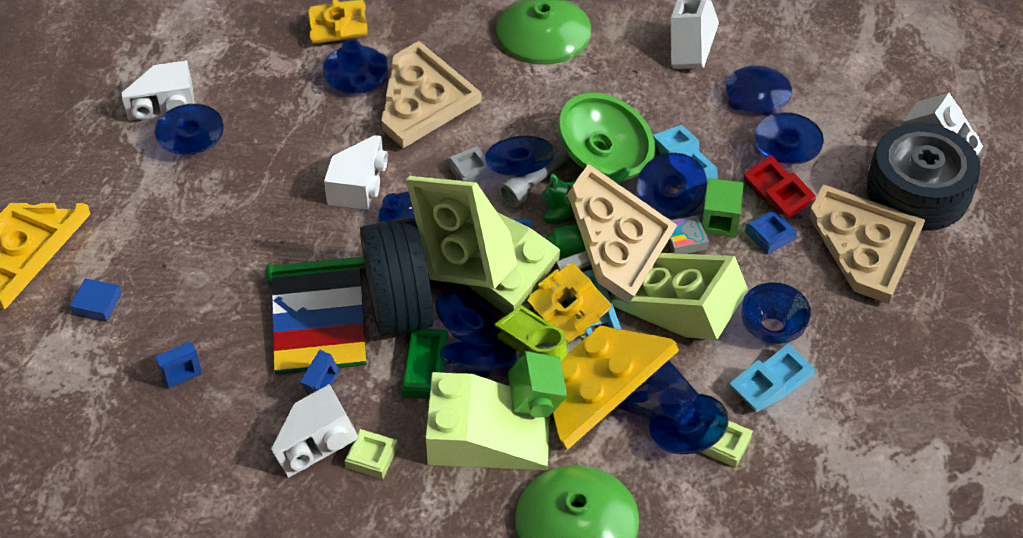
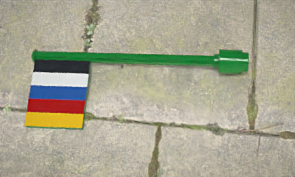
(335, 307)

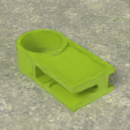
(527, 331)

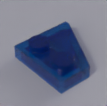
(664, 398)

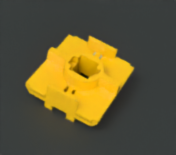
(337, 21)
(558, 287)

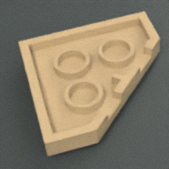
(423, 95)
(618, 232)
(866, 240)

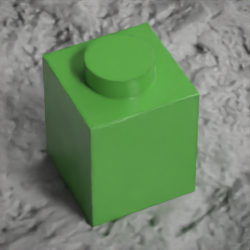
(722, 207)
(537, 384)

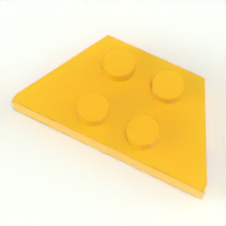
(30, 239)
(603, 374)

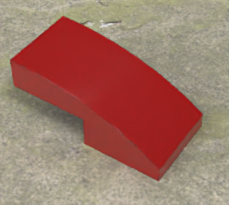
(778, 188)

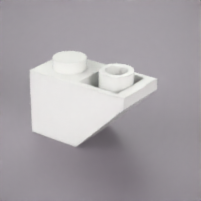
(692, 33)
(158, 91)
(943, 112)
(355, 174)
(313, 431)

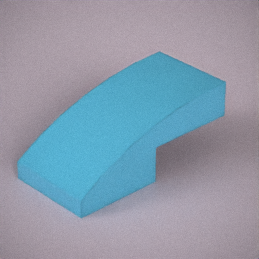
(682, 141)
(774, 379)

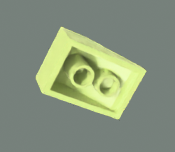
(460, 232)
(534, 261)
(689, 294)
(476, 426)

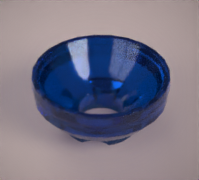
(779, 303)

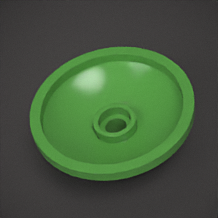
(543, 31)
(605, 134)
(548, 513)

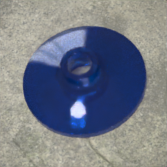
(189, 129)
(789, 138)
(519, 155)
(668, 172)
(468, 319)
(478, 360)
(698, 434)

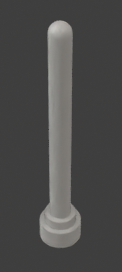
(516, 190)

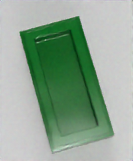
(423, 360)

